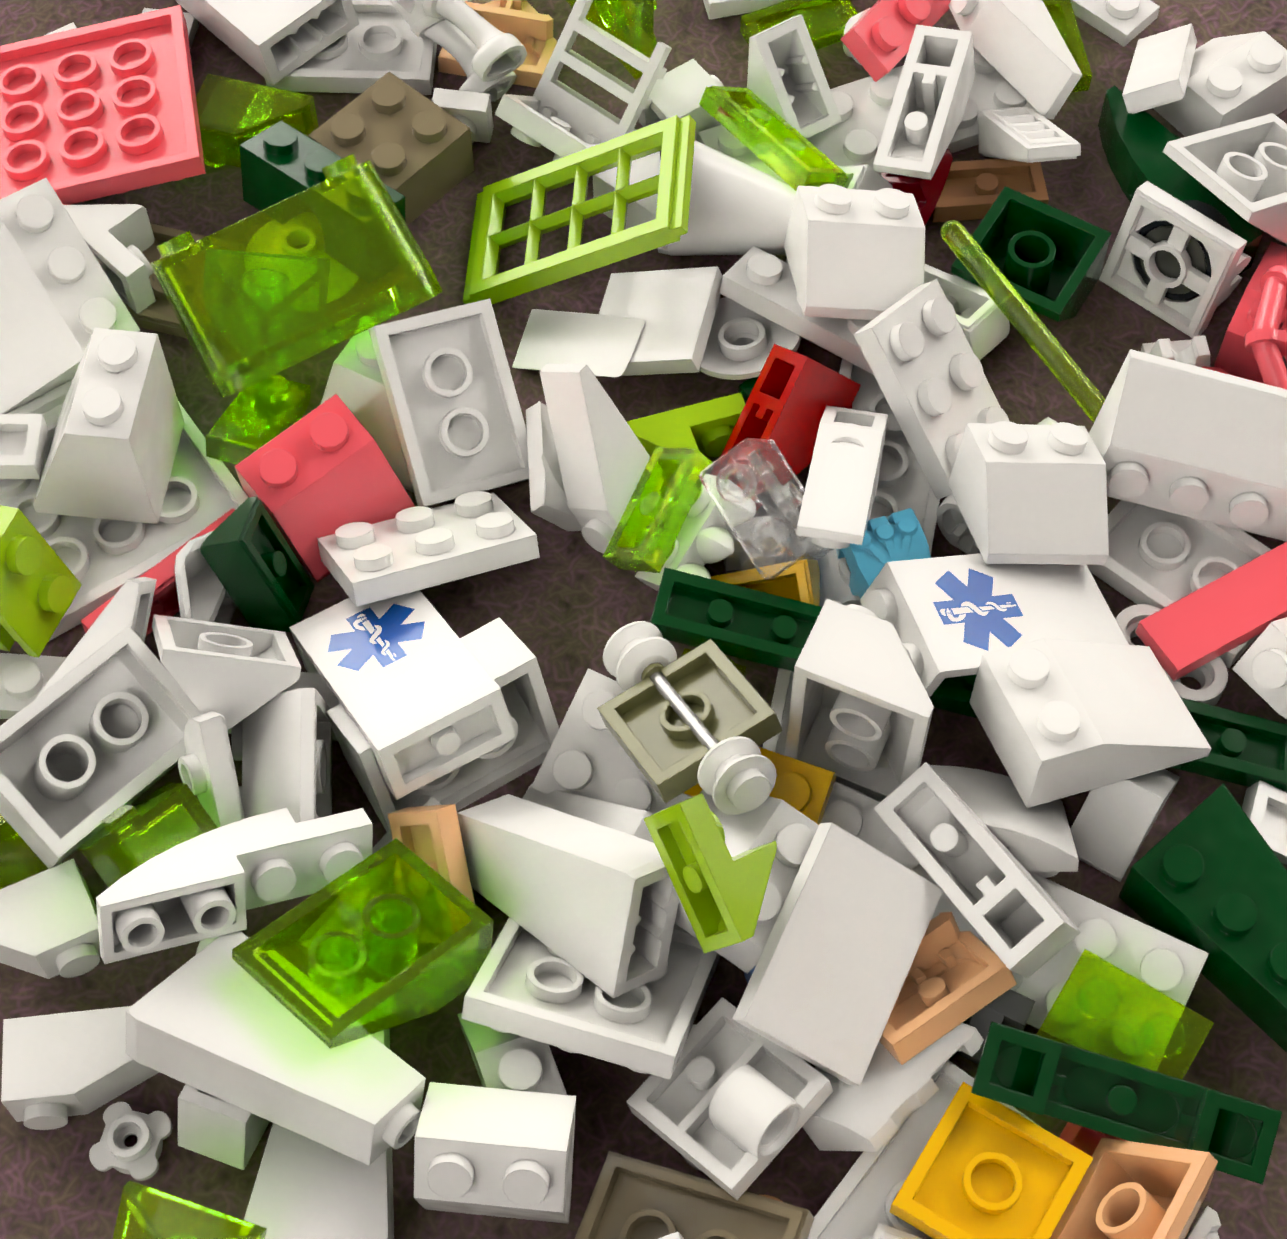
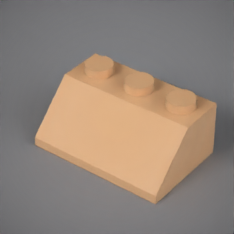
(1137, 1192)

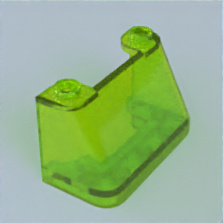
(294, 277)

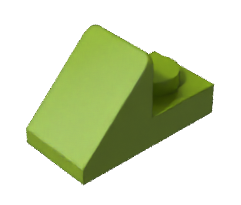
(696, 426)
(715, 889)

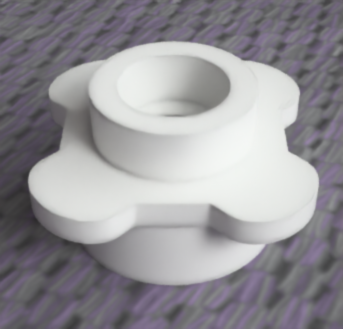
(143, 1157)

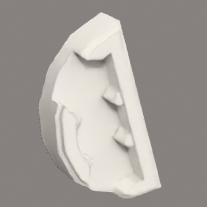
(210, 768)

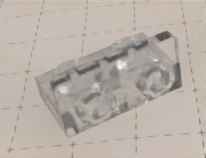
(761, 505)

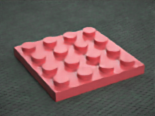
(100, 108)

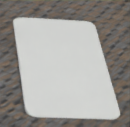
(579, 338)

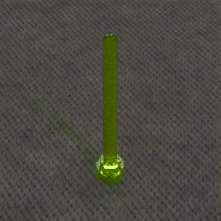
(1023, 318)

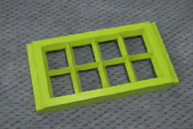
(673, 185)

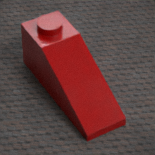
(790, 404)

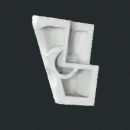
(872, 1113)

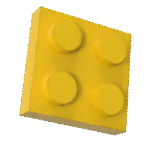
(989, 1175)

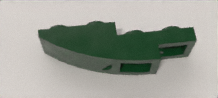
(1136, 155)

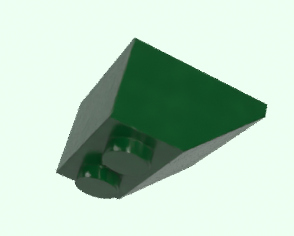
(1041, 252)

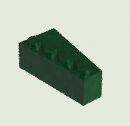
(1224, 894)

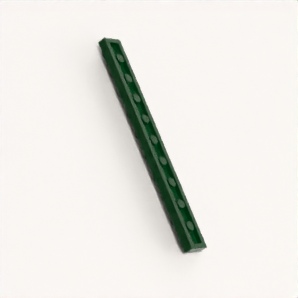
(776, 629)

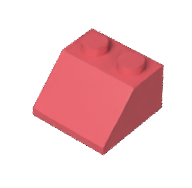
(321, 478)

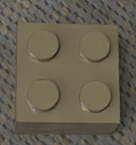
(406, 138)

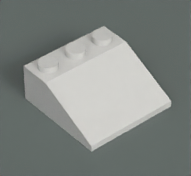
(48, 296)

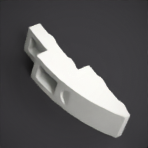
(214, 878)

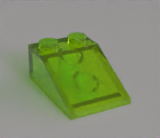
(371, 948)

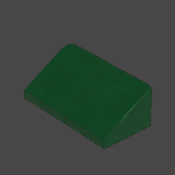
(258, 568)

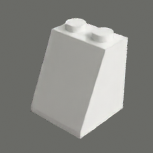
(114, 433)

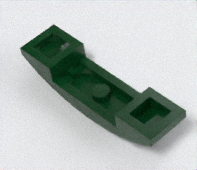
(1125, 1100)

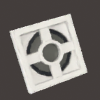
(1173, 254)

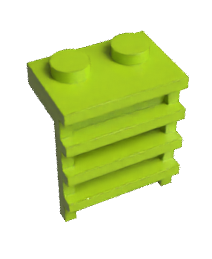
(33, 585)

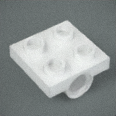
(730, 1100)

